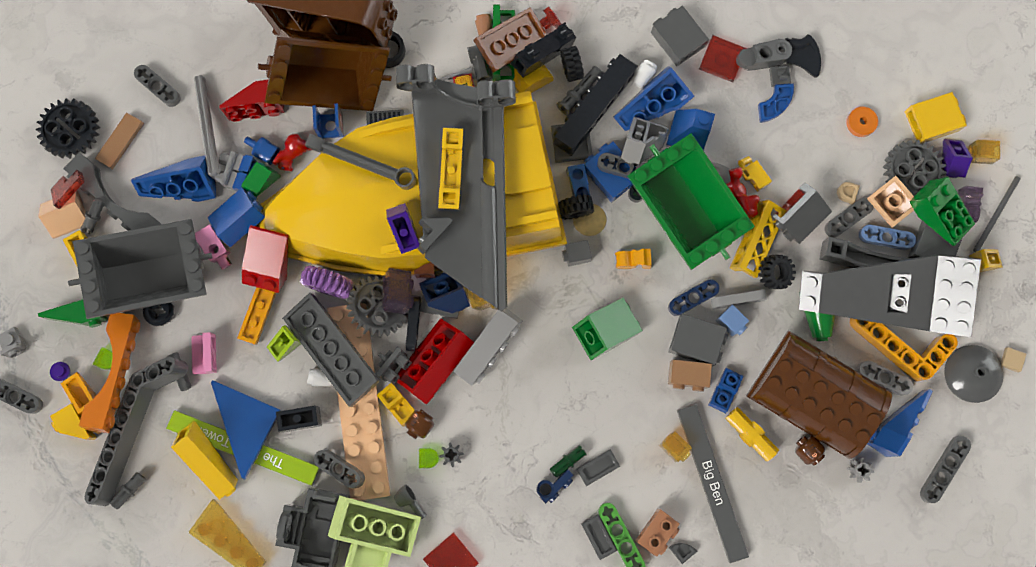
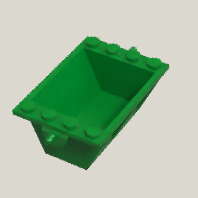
(690, 201)

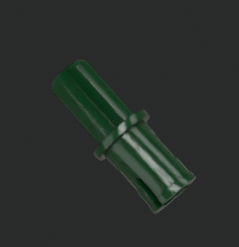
(568, 461)

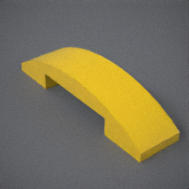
(451, 168)

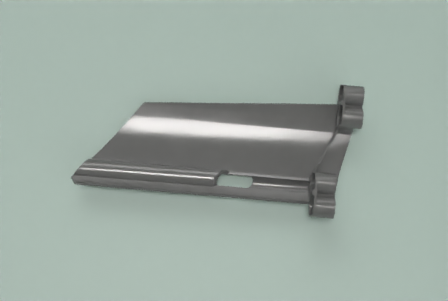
(475, 242)

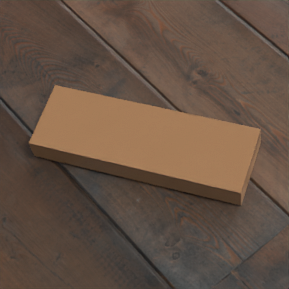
(119, 141)

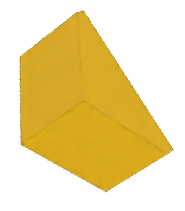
(989, 259)

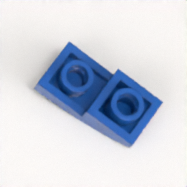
(725, 390)

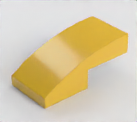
(396, 403)

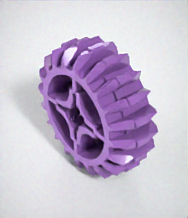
(326, 282)

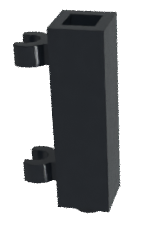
(543, 50)

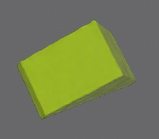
(283, 343)

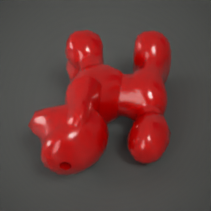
(749, 202)

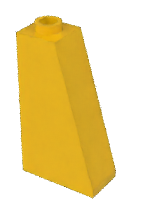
(204, 460)

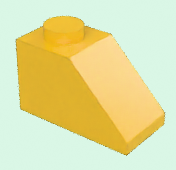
(67, 422)

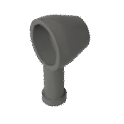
(406, 497)

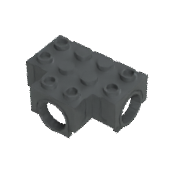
(308, 530)

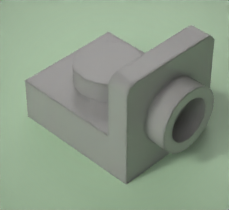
(11, 343)

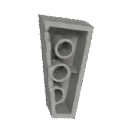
(487, 346)

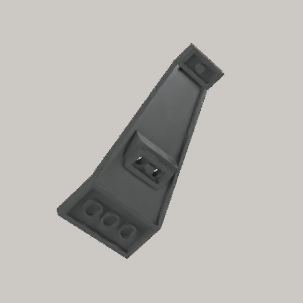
(936, 296)

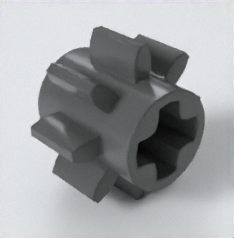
(446, 451)

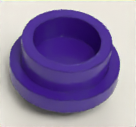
(59, 371)

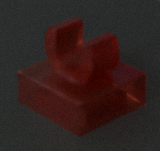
(550, 19)

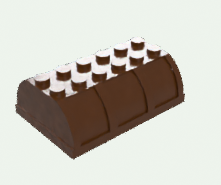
(821, 395)

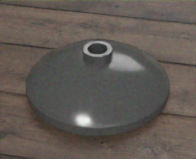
(963, 376)

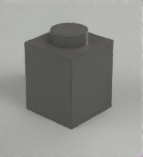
(576, 253)

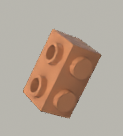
(658, 532)

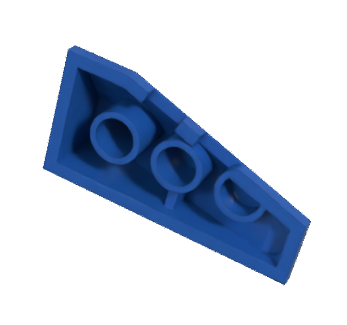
(657, 98)
(180, 180)
(894, 433)

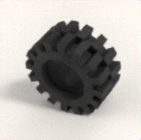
(572, 63)
(576, 207)
(767, 272)

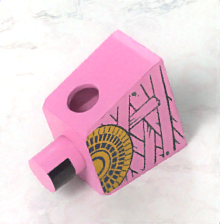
(209, 241)

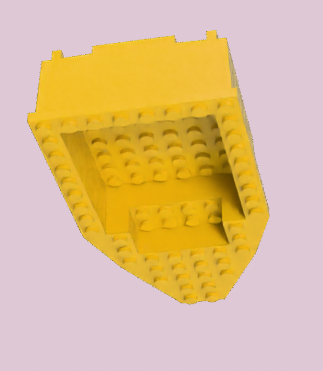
(339, 209)

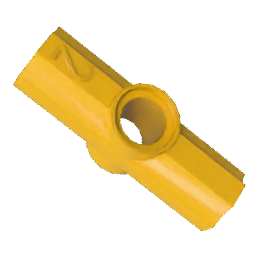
(752, 434)

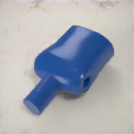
(263, 149)

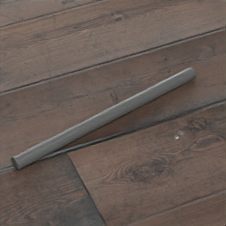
(997, 213)

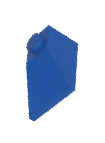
(691, 121)

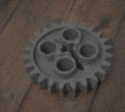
(900, 158)
(364, 294)

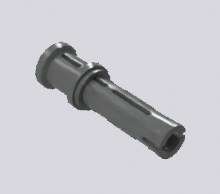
(575, 95)

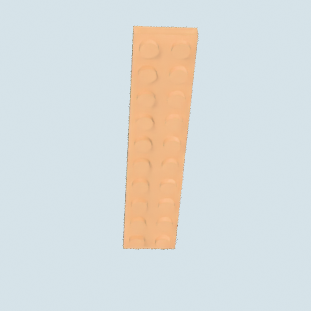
(362, 422)

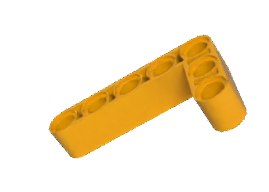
(901, 349)

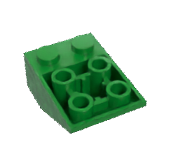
(943, 210)

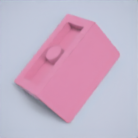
(204, 354)

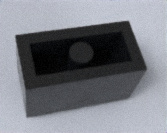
(298, 418)

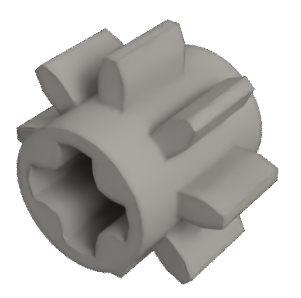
(860, 464)

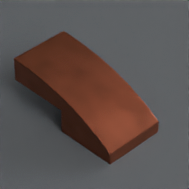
(426, 271)

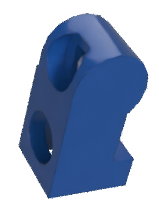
(578, 180)

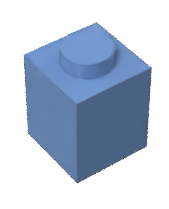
(733, 321)

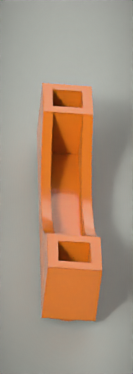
(99, 412)

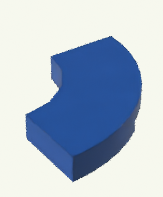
(777, 103)

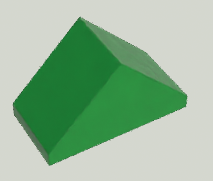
(260, 178)

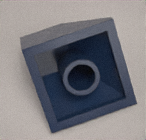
(444, 293)

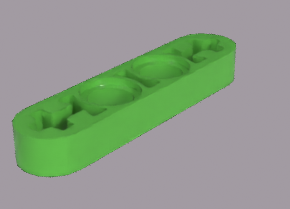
(623, 537)

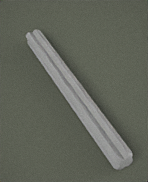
(206, 126)

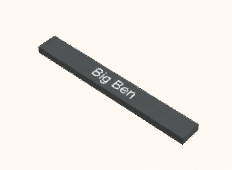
(712, 484)

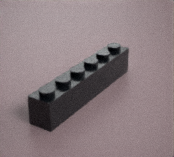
(595, 104)

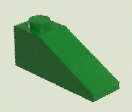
(72, 313)

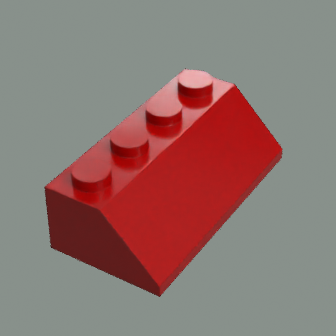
(434, 360)

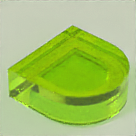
(103, 359)
(428, 458)

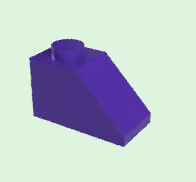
(956, 158)
(402, 228)

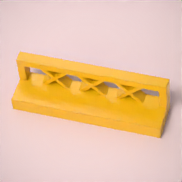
(751, 238)

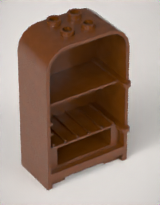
(340, 17)

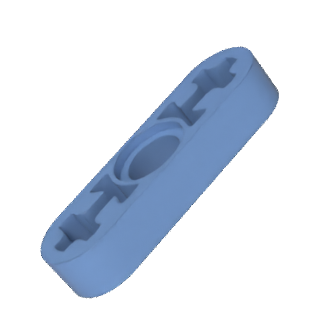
(878, 240)

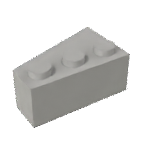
(639, 139)

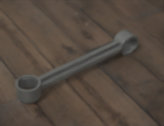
(322, 146)

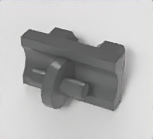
(390, 363)

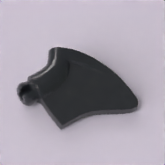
(805, 54)

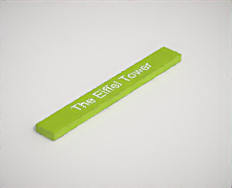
(267, 457)

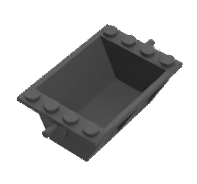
(139, 268)

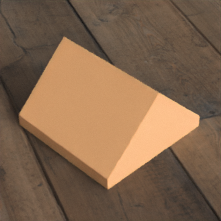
(892, 201)
(63, 220)

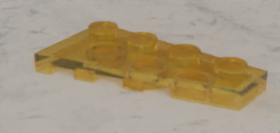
(224, 537)

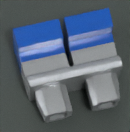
(236, 170)

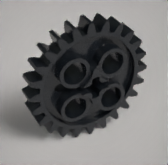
(56, 141)

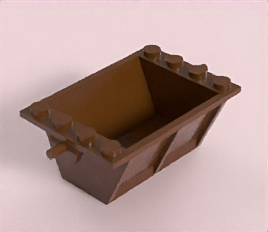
(325, 71)

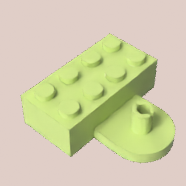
(373, 532)

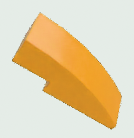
(78, 392)

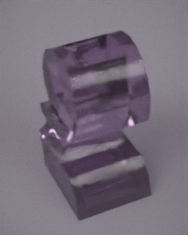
(972, 200)

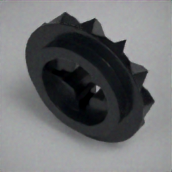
(152, 318)

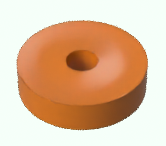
(865, 114)

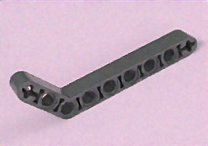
(127, 425)

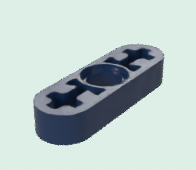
(702, 286)

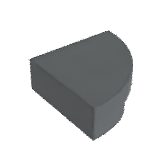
(682, 551)

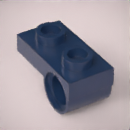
(563, 481)

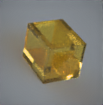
(985, 151)
(676, 447)

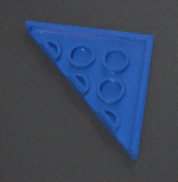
(246, 424)

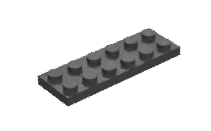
(331, 349)

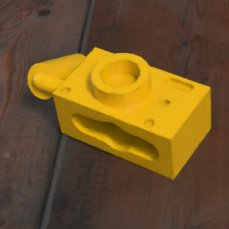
(754, 173)

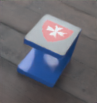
(320, 121)

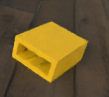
(935, 118)

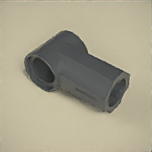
(481, 67)

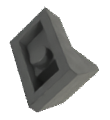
(435, 227)

